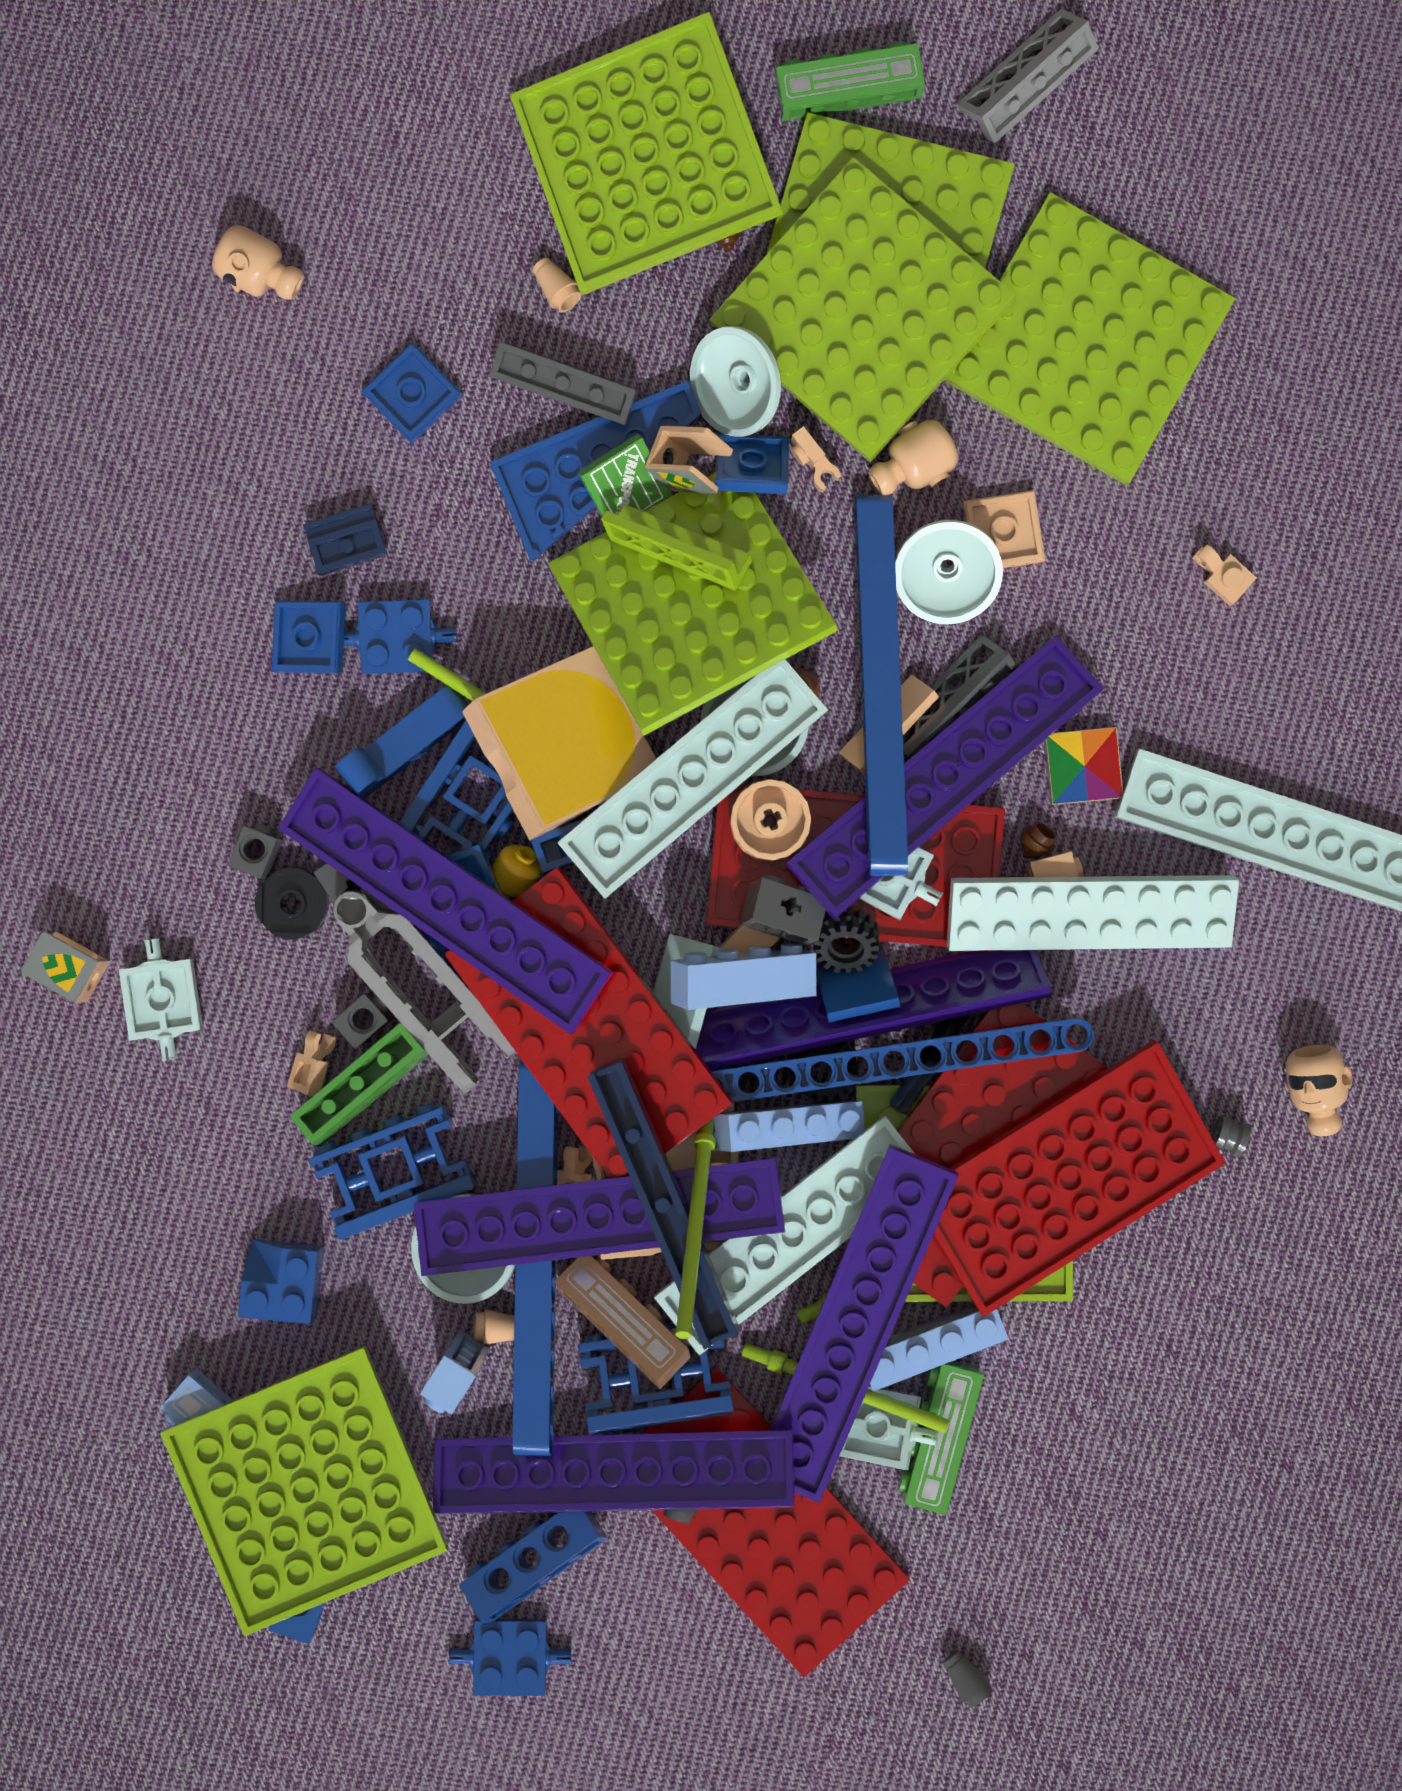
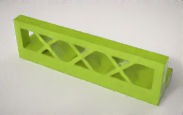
(677, 546)

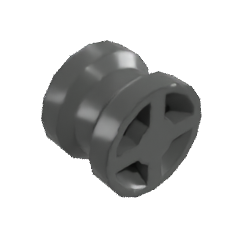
(1231, 1135)

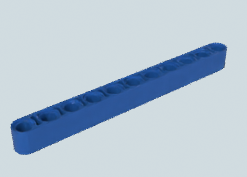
(881, 686)
(912, 1064)
(534, 1281)

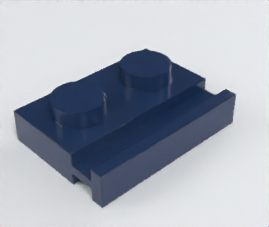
(345, 539)

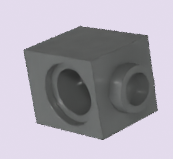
(241, 857)
(348, 1024)

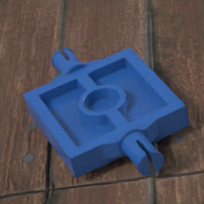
(390, 633)
(510, 1657)

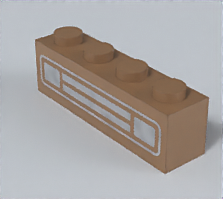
(623, 1318)

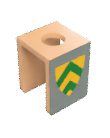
(682, 443)
(65, 966)

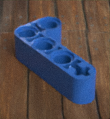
(402, 744)

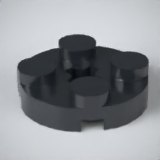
(278, 888)

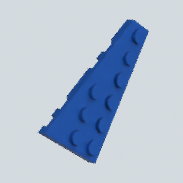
(543, 479)

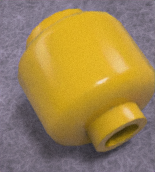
(516, 870)

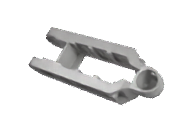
(362, 922)

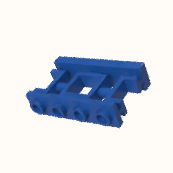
(450, 772)
(401, 1194)
(659, 1403)

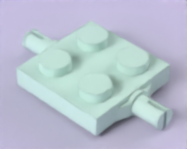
(896, 892)
(160, 999)
(885, 1437)

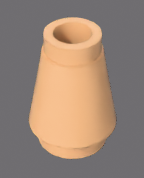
(556, 285)
(493, 1327)

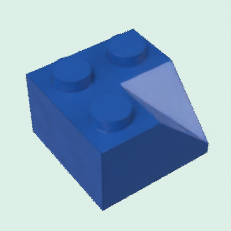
(281, 1281)

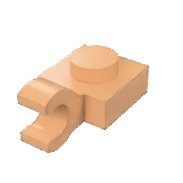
(808, 451)
(1227, 577)
(308, 1067)
(575, 1163)

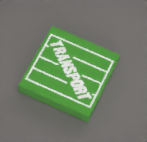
(621, 479)

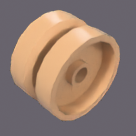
(774, 799)

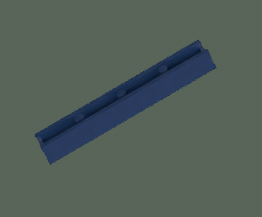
(660, 1196)

